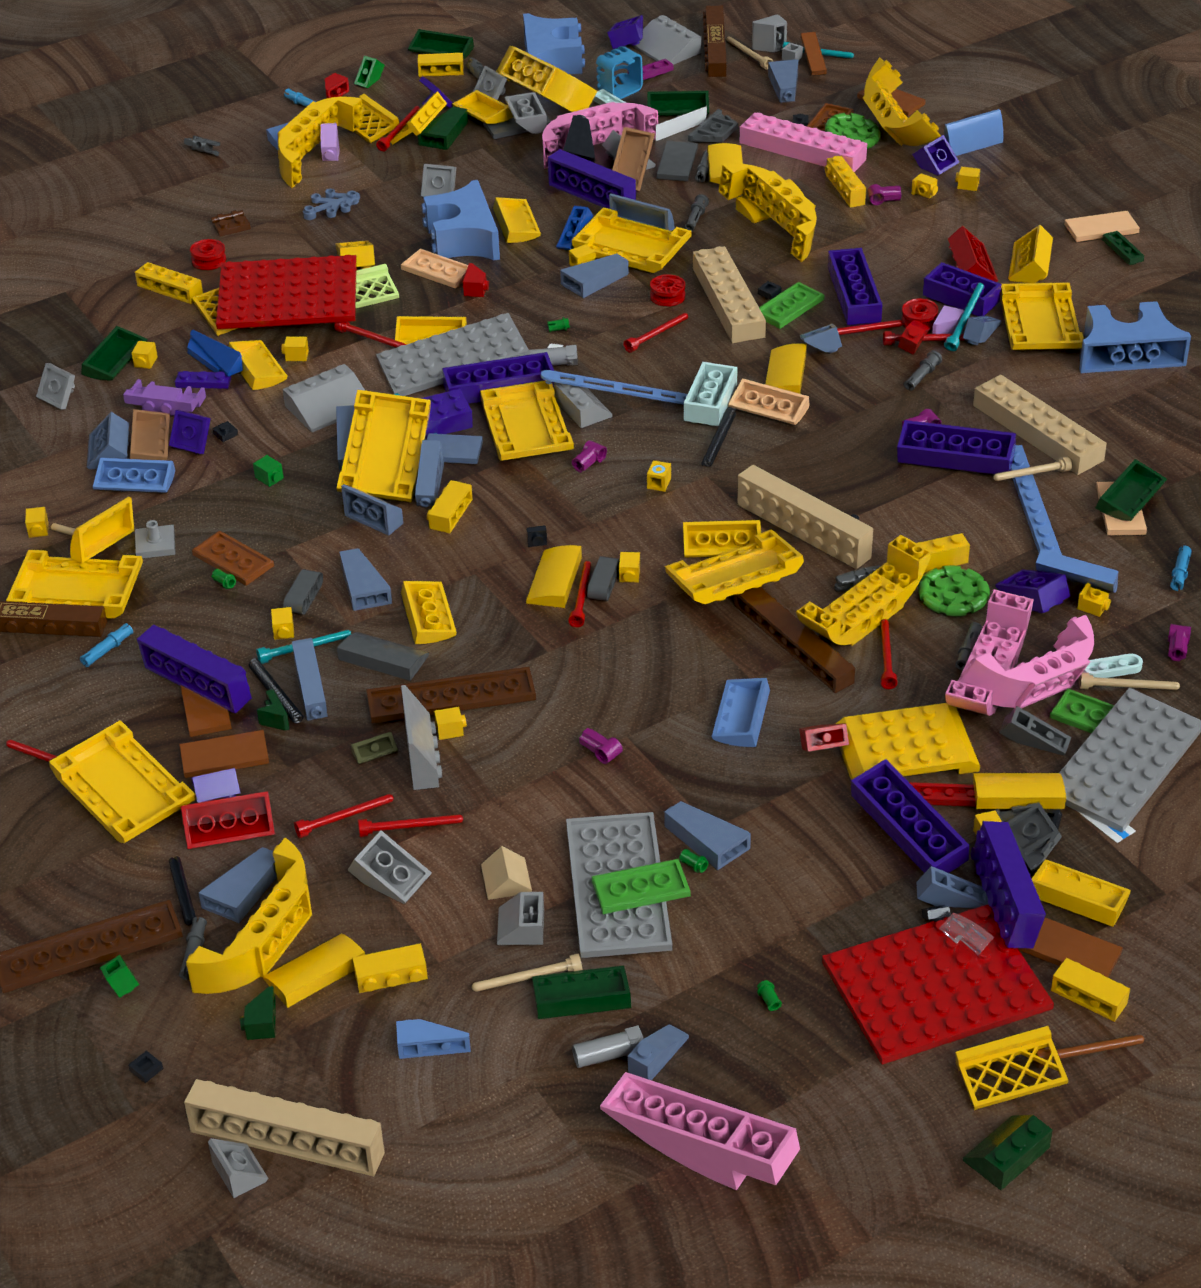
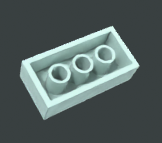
(710, 394)

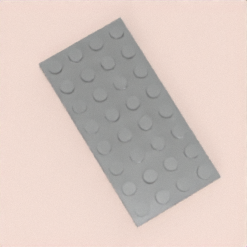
(420, 363)
(1127, 758)
(608, 846)

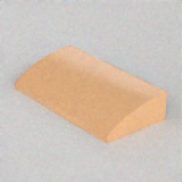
(769, 401)

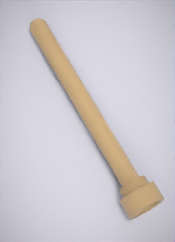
(763, 60)
(1063, 464)
(1087, 680)
(570, 964)

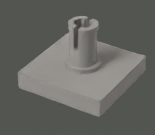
(491, 83)
(437, 179)
(55, 386)
(155, 540)

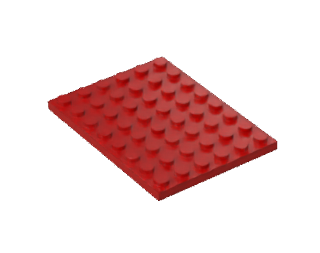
(287, 292)
(929, 991)

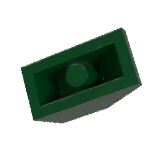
(260, 1016)

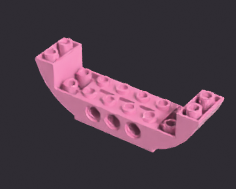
(602, 122)
(1003, 639)
(1040, 676)

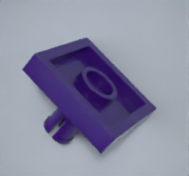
(433, 89)
(189, 431)

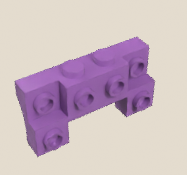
(163, 398)

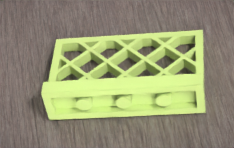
(373, 277)

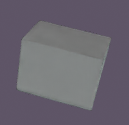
(236, 1166)

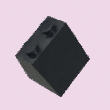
(580, 139)

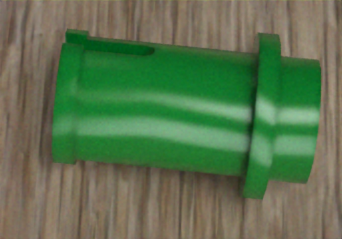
(558, 325)
(227, 580)
(697, 862)
(766, 990)

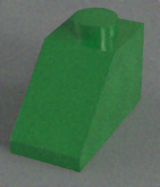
(369, 72)

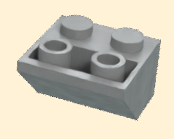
(769, 34)
(522, 920)

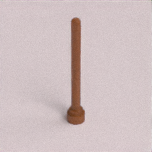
(1090, 1048)

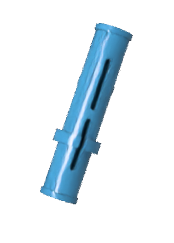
(297, 98)
(1180, 571)
(113, 640)

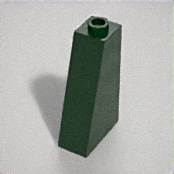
(444, 129)

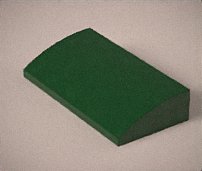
(438, 42)
(677, 101)
(111, 355)
(1130, 491)
(581, 992)

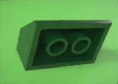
(1010, 1149)

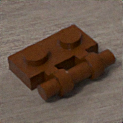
(230, 223)

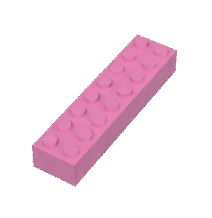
(800, 141)

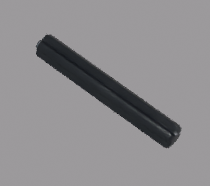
(182, 890)

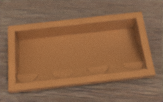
(633, 154)
(149, 435)

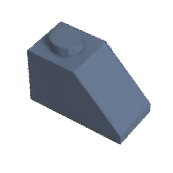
(823, 338)

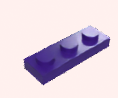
(202, 379)

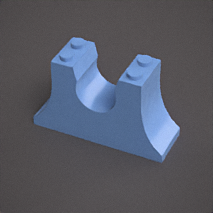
(555, 42)
(461, 223)
(1132, 346)

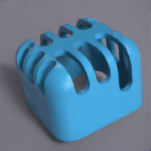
(631, 82)

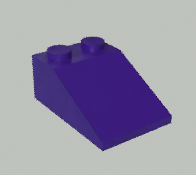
(626, 32)
(1043, 587)

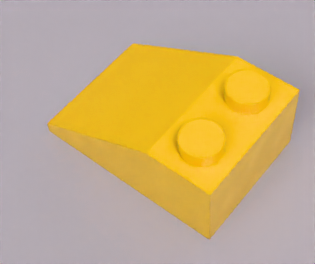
(362, 249)

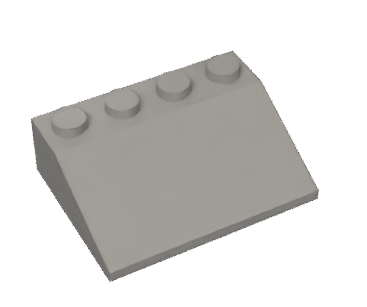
(668, 41)
(316, 397)
(421, 743)

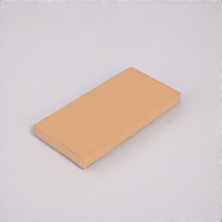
(1095, 226)
(435, 268)
(1117, 526)

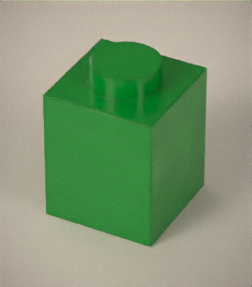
(268, 470)
(119, 976)

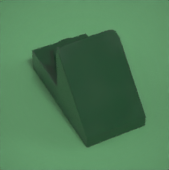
(273, 713)

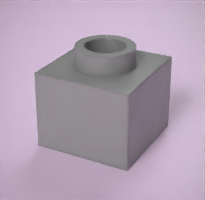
(792, 51)

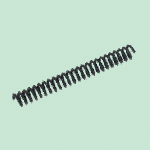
(726, 423)
(258, 674)

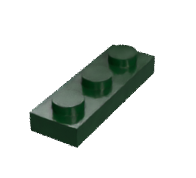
(1123, 247)

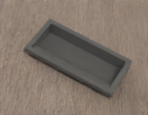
(381, 655)

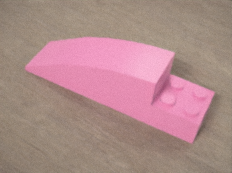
(703, 1133)

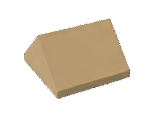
(505, 874)

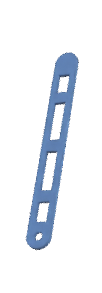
(554, 376)

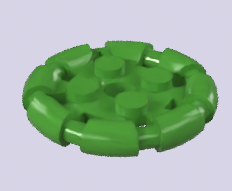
(854, 127)
(969, 585)

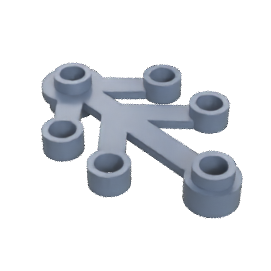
(331, 205)

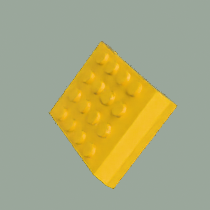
(641, 244)
(1040, 316)
(525, 420)
(385, 445)
(738, 569)
(76, 583)
(911, 740)
(120, 782)

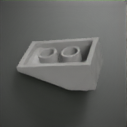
(389, 868)

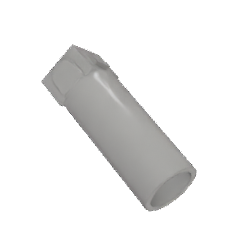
(560, 355)
(606, 1047)

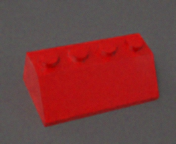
(971, 254)
(227, 820)

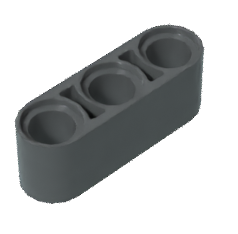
(603, 578)
(303, 591)

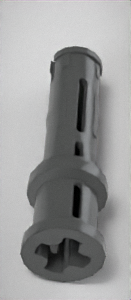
(697, 209)
(926, 366)

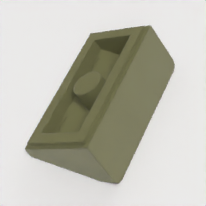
(374, 748)

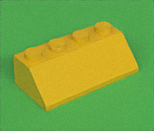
(1031, 256)

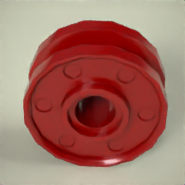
(207, 254)
(667, 290)
(920, 310)

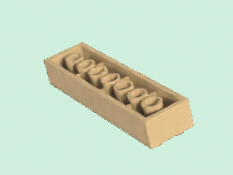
(729, 294)
(1039, 423)
(805, 516)
(285, 1127)

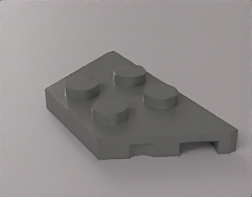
(714, 128)
(1033, 832)

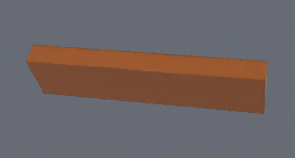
(813, 53)

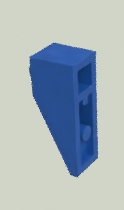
(578, 219)

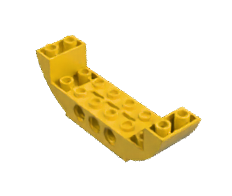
(545, 80)
(877, 95)
(305, 131)
(774, 198)
(873, 598)
(265, 934)

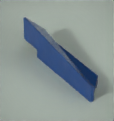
(214, 354)

